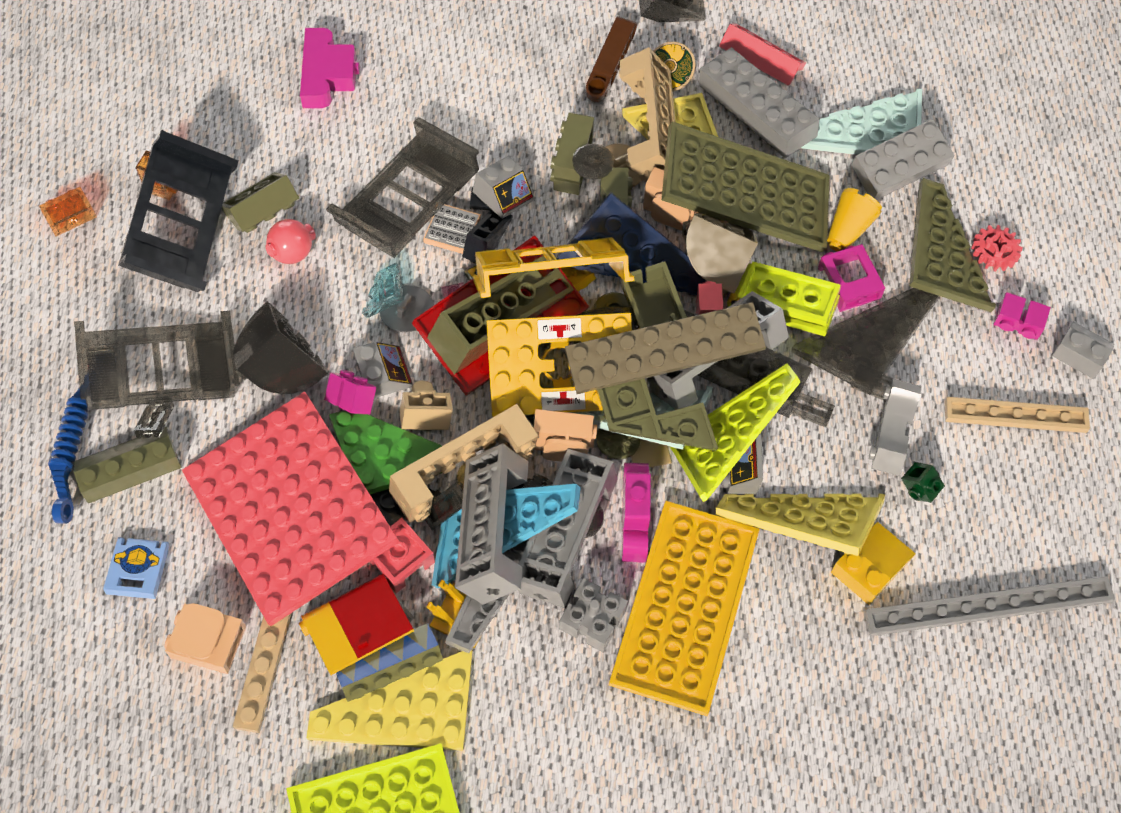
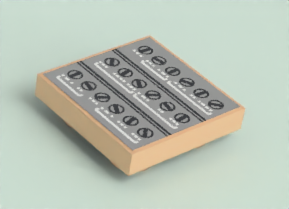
(450, 228)

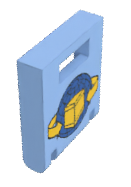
(136, 561)

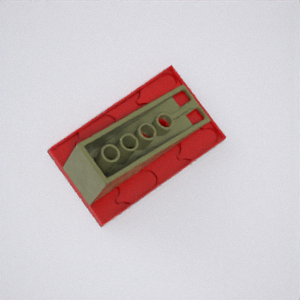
(458, 322)

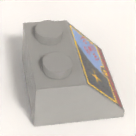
(503, 187)
(383, 367)
(747, 472)

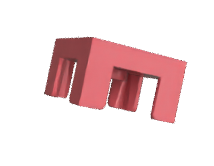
(403, 557)

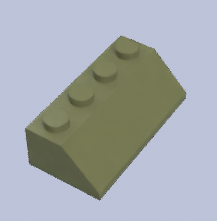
(125, 466)

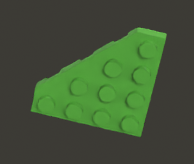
(377, 447)

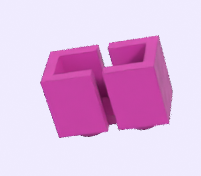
(1033, 319)
(350, 392)

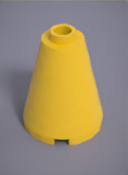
(852, 218)

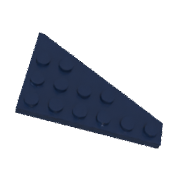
(639, 240)

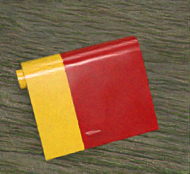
(356, 624)

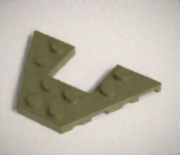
(631, 412)

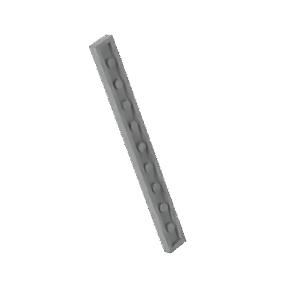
(988, 606)

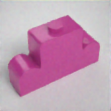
(325, 68)
(635, 512)

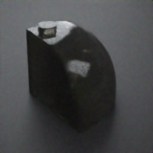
(275, 356)

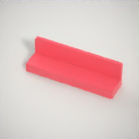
(762, 53)

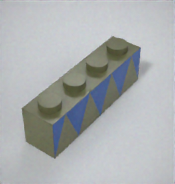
(390, 663)

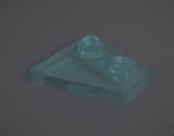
(386, 290)

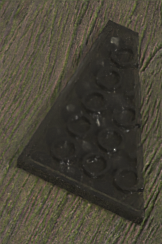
(869, 342)

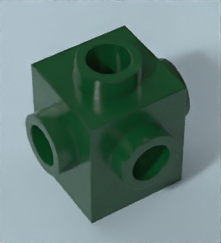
(923, 482)

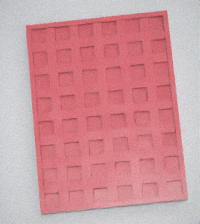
(289, 508)

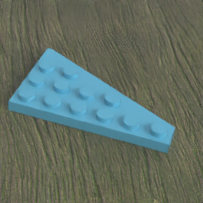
(526, 514)

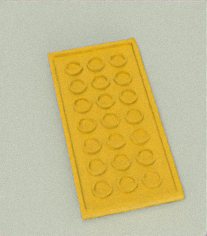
(685, 608)

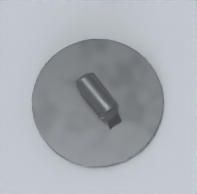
(402, 314)

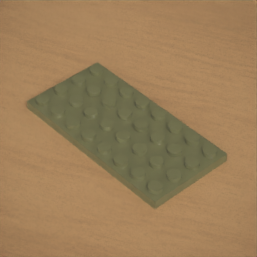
(746, 187)

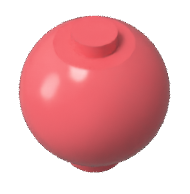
(289, 241)

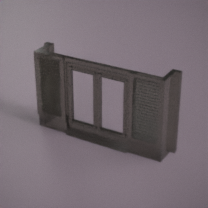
(429, 153)
(105, 372)

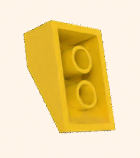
(875, 565)

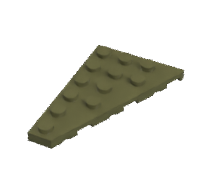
(942, 253)

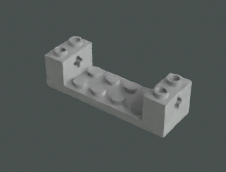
(678, 387)
(554, 551)
(481, 566)

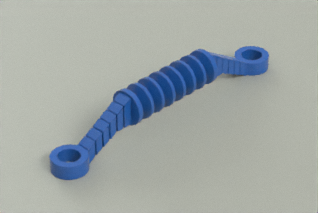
(64, 454)

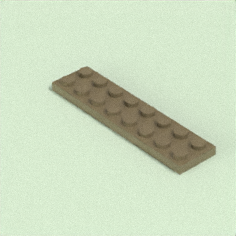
(665, 348)

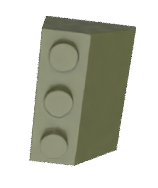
(260, 202)

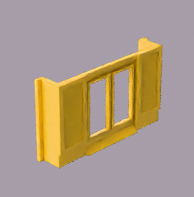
(509, 261)

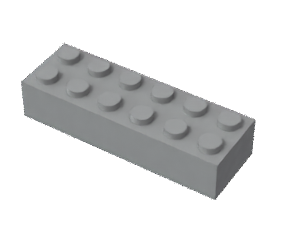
(759, 102)

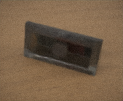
(445, 505)

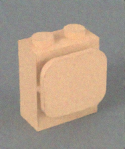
(660, 210)
(563, 431)
(205, 637)

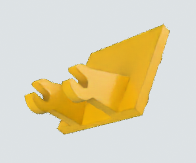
(446, 613)

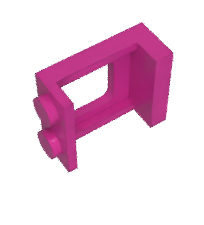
(858, 291)

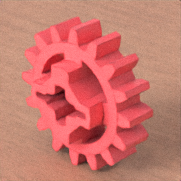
(994, 246)

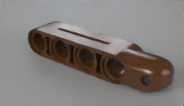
(609, 59)

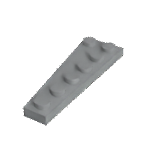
(476, 617)

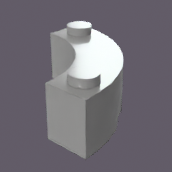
(892, 436)

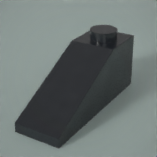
(485, 235)

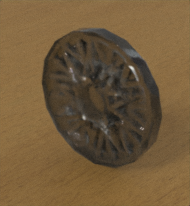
(593, 161)

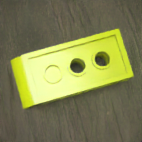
(805, 300)

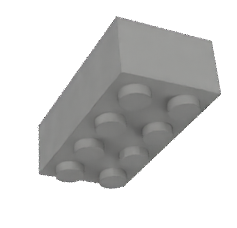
(902, 160)

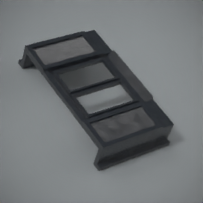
(191, 171)

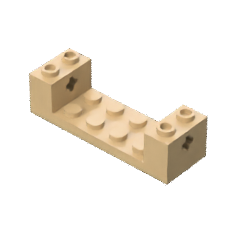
(652, 81)
(409, 484)

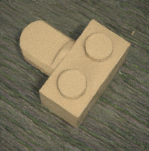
(425, 408)

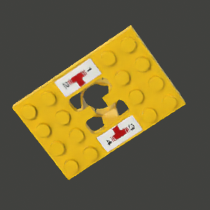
(517, 368)

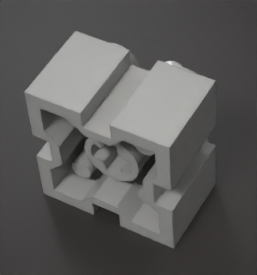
(593, 615)

